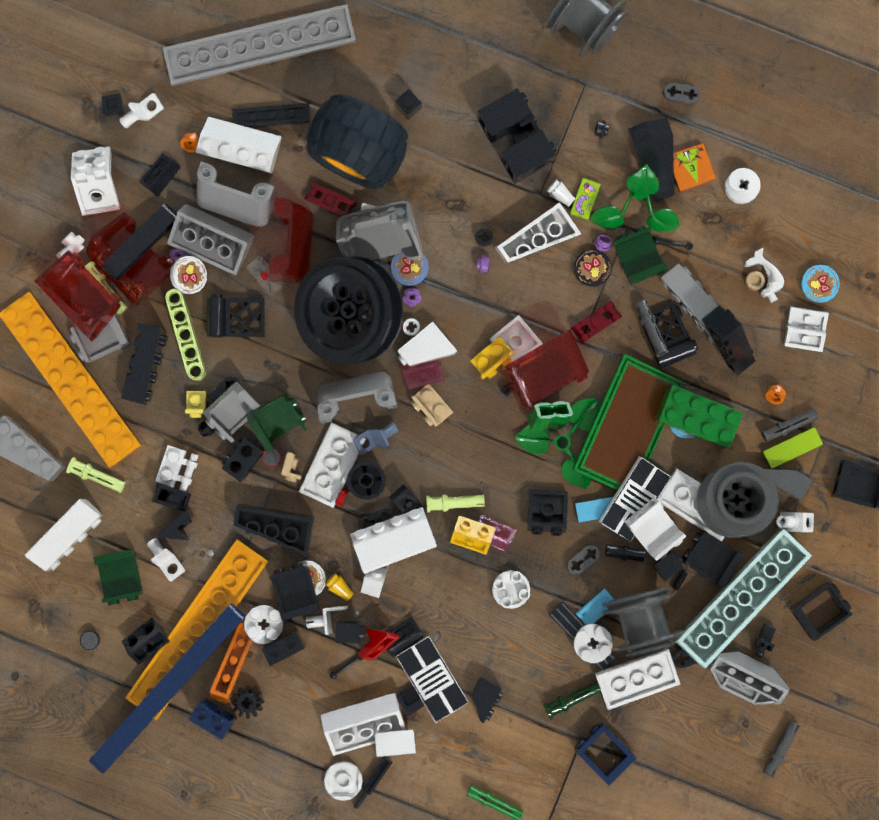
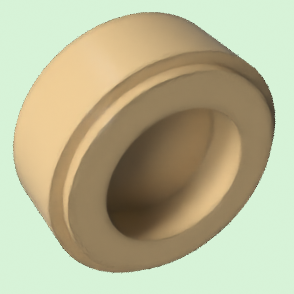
(755, 281)

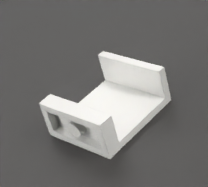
(655, 529)

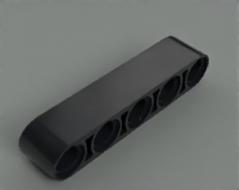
(140, 242)

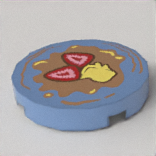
(409, 271)

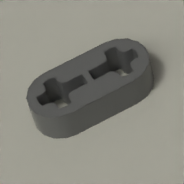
(680, 98)
(586, 563)

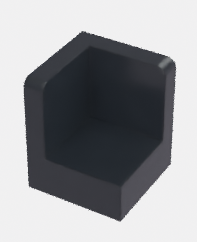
(410, 700)

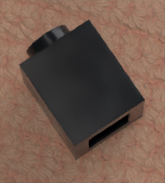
(408, 104)
(668, 566)

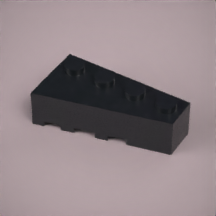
(729, 339)
(144, 364)
(277, 526)

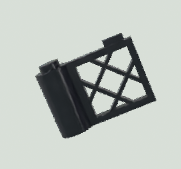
(219, 316)
(678, 348)

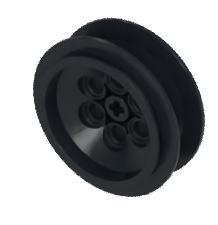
(320, 322)

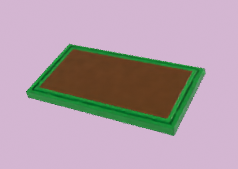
(624, 423)

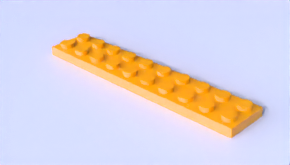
(70, 379)
(225, 586)

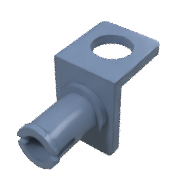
(376, 437)

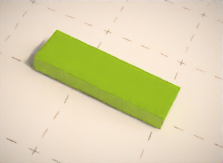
(792, 447)

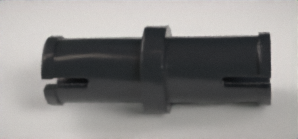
(625, 552)

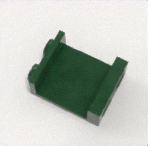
(639, 255)
(275, 419)
(119, 576)

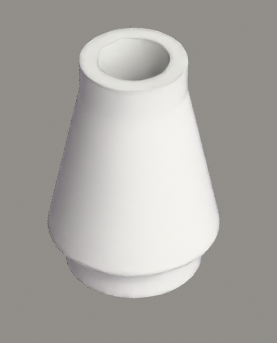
(559, 192)

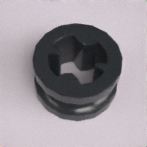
(489, 234)

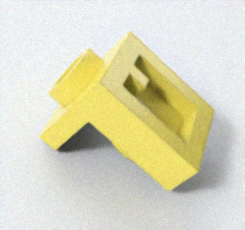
(195, 403)

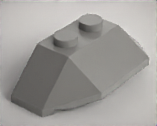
(748, 679)

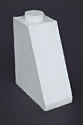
(426, 347)

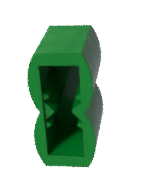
(550, 416)

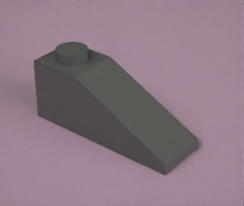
(791, 482)

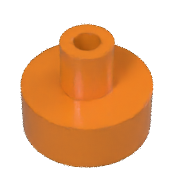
(189, 142)
(775, 394)

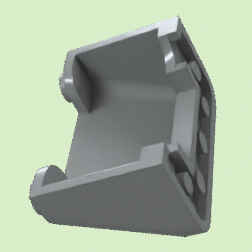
(247, 208)
(380, 232)
(330, 393)

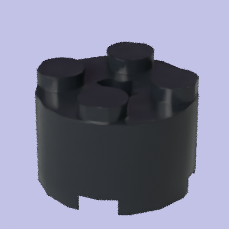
(360, 489)

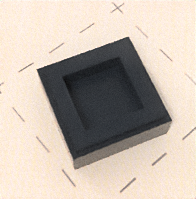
(112, 104)

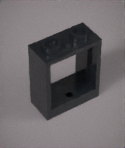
(805, 623)

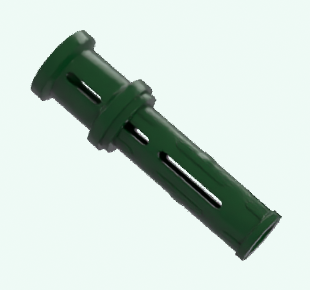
(561, 701)

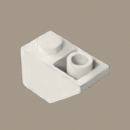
(374, 581)

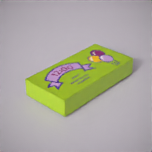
(585, 199)

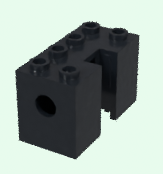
(513, 116)

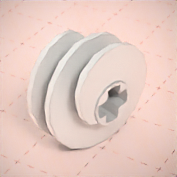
(739, 177)

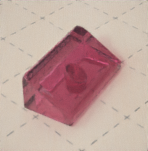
(423, 375)
(502, 535)

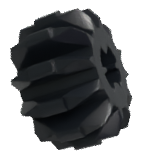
(242, 707)

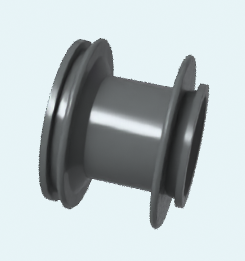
(589, 20)
(762, 499)
(643, 621)

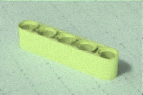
(179, 327)

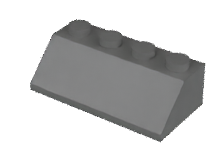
(210, 239)

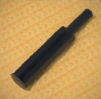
(373, 781)

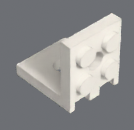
(93, 174)

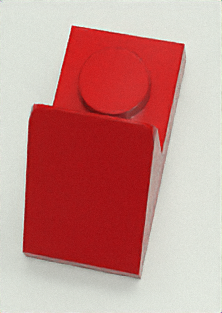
(379, 643)

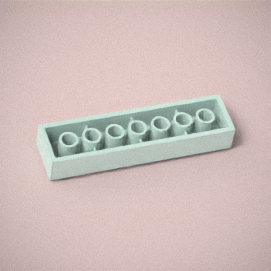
(742, 597)

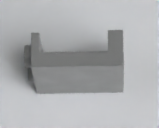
(109, 340)
(230, 411)

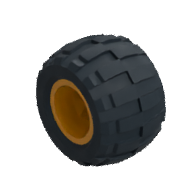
(357, 141)

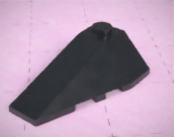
(655, 149)

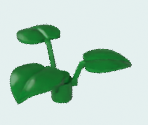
(641, 186)
(537, 441)

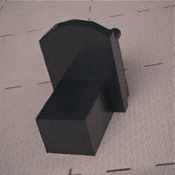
(764, 640)

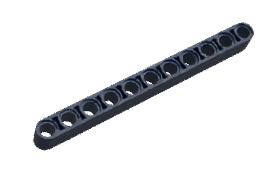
(167, 688)

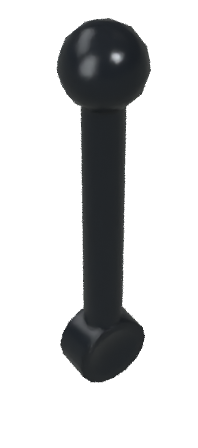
(688, 246)
(333, 675)

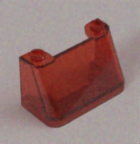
(297, 260)
(144, 275)
(79, 294)
(545, 370)

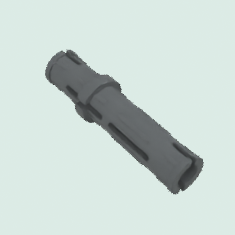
(653, 332)
(771, 433)
(781, 748)

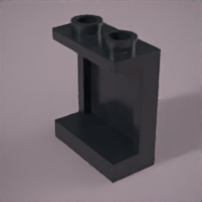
(857, 484)
(712, 558)
(295, 591)

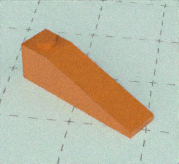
(231, 666)

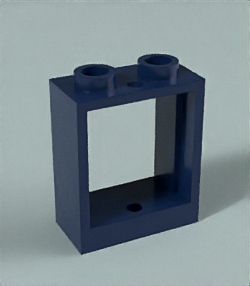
(207, 718)
(619, 767)

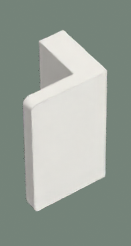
(395, 743)

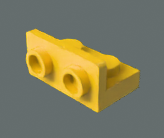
(492, 357)
(472, 535)

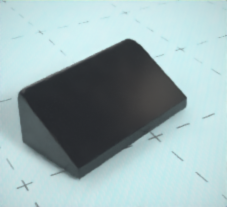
(160, 174)
(408, 635)

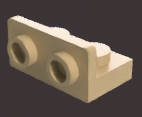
(431, 405)
(289, 465)

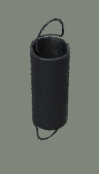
(681, 577)

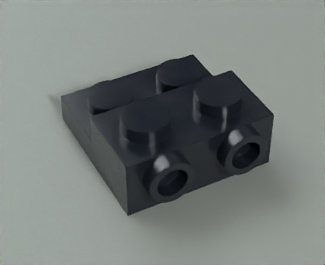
(547, 512)

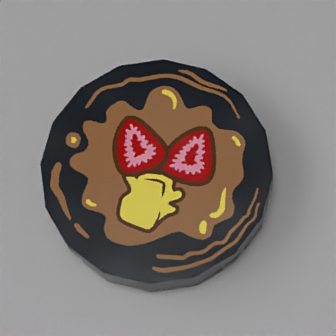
(592, 267)

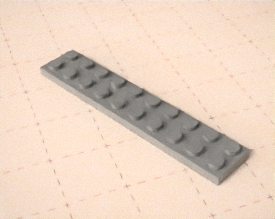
(259, 45)

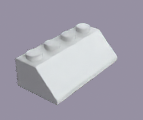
(239, 144)
(64, 535)
(393, 540)
(357, 724)

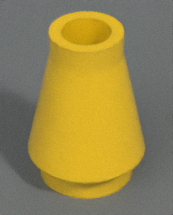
(339, 587)

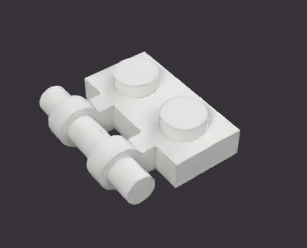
(171, 467)

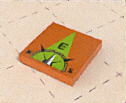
(692, 168)

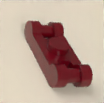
(329, 200)
(596, 322)

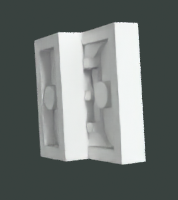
(806, 329)

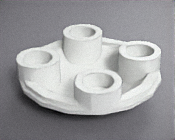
(511, 589)

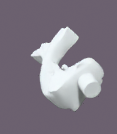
(775, 278)

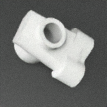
(72, 243)

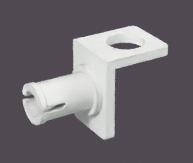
(140, 111)
(795, 521)
(164, 558)
(324, 620)

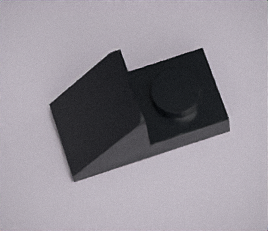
(171, 497)
(405, 499)
(173, 530)

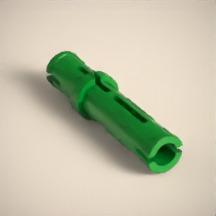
(473, 793)

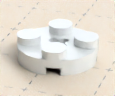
(270, 633)
(599, 634)

